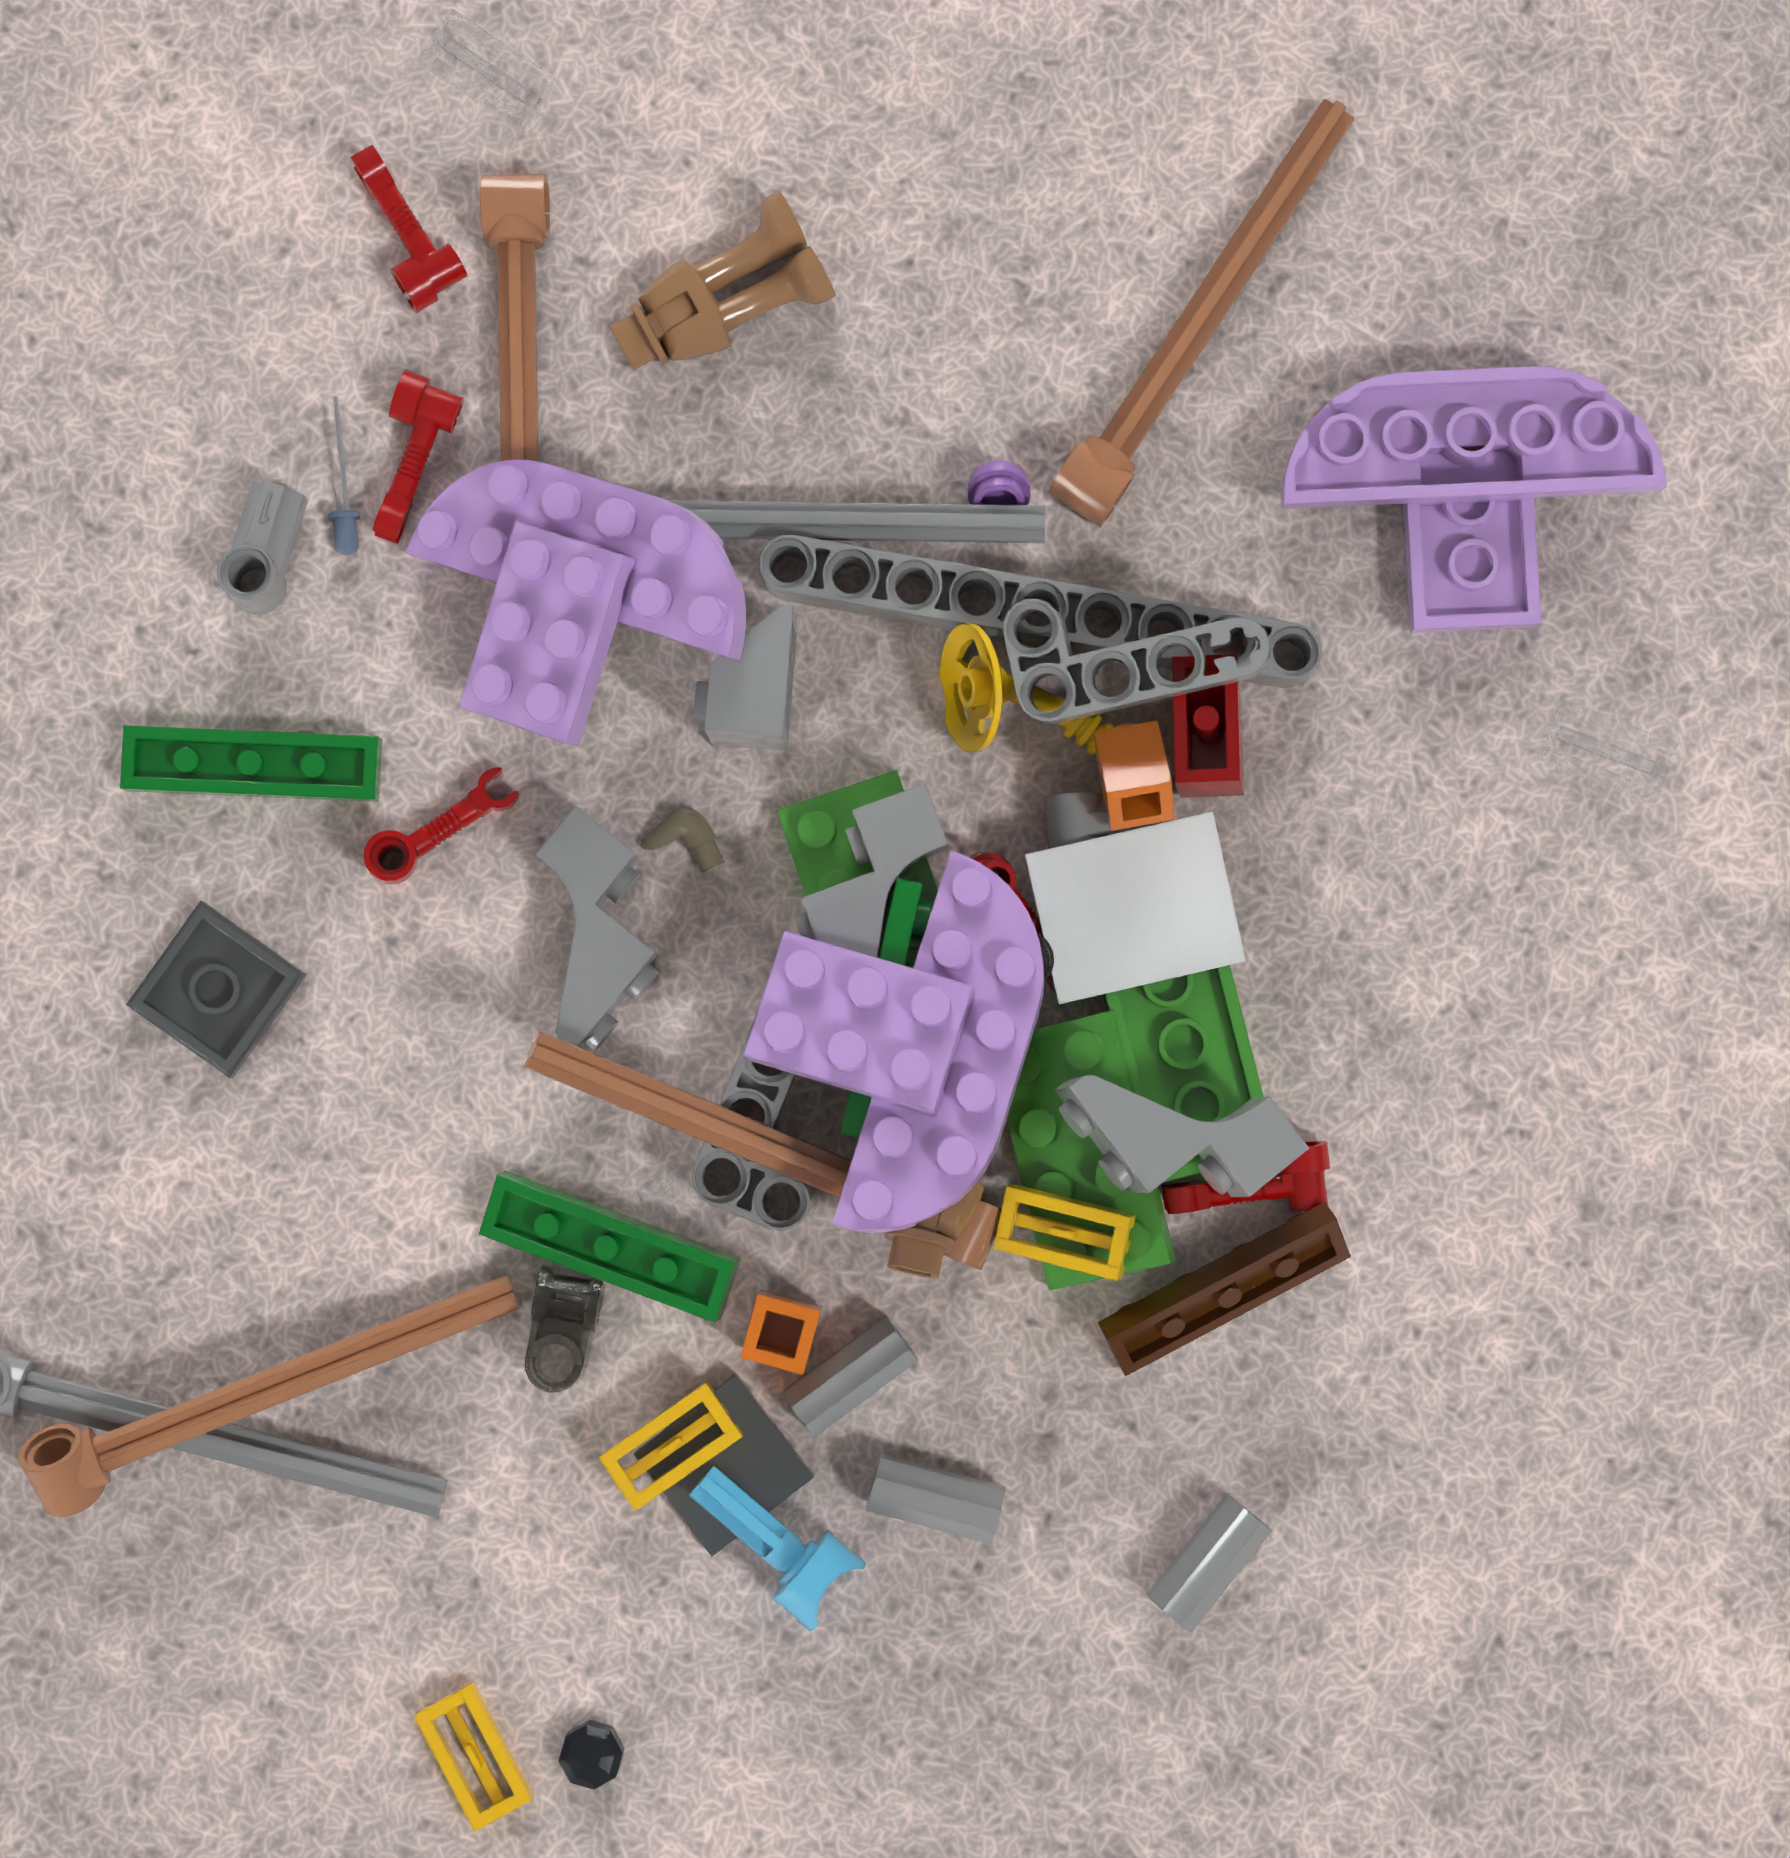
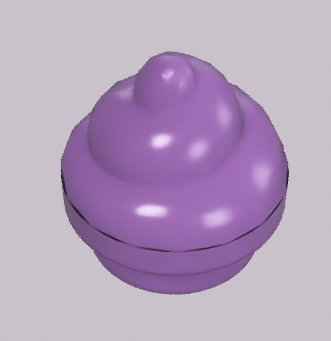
(999, 484)

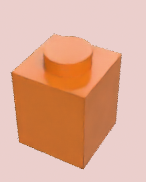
(1134, 775)
(781, 1332)

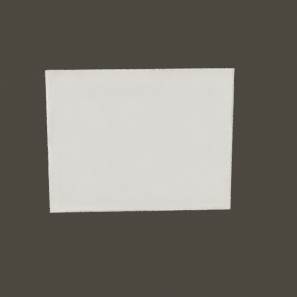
(1136, 907)

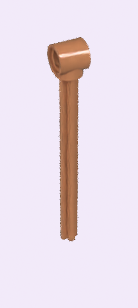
(516, 226)
(1102, 467)
(725, 1129)
(74, 1466)

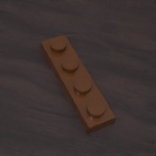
(1225, 1288)

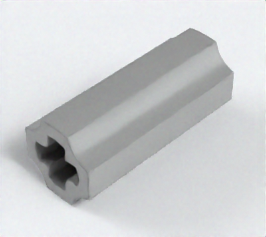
(850, 1376)
(936, 1498)
(1208, 1563)

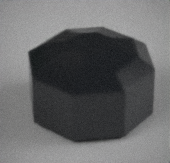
(591, 1754)

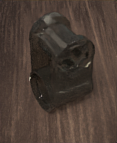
(563, 1324)

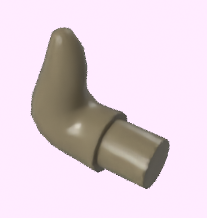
(695, 831)

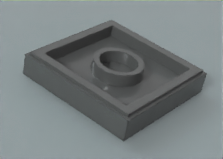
(216, 989)
(758, 1462)

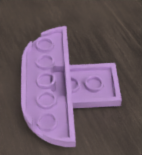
(1466, 465)
(566, 569)
(923, 1041)

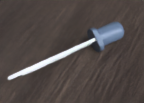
(343, 521)

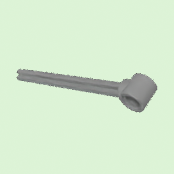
(873, 521)
(234, 1444)

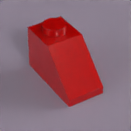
(1207, 735)

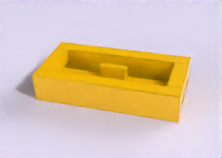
(1116, 1243)
(625, 1477)
(501, 1805)

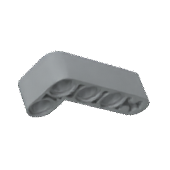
(1140, 656)
(755, 1179)

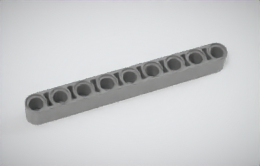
(1072, 601)

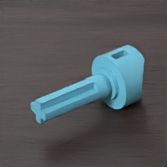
(805, 1568)

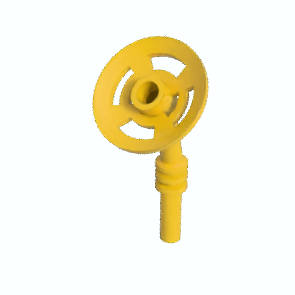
(986, 687)

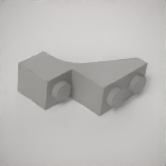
(891, 837)
(604, 955)
(1151, 1142)

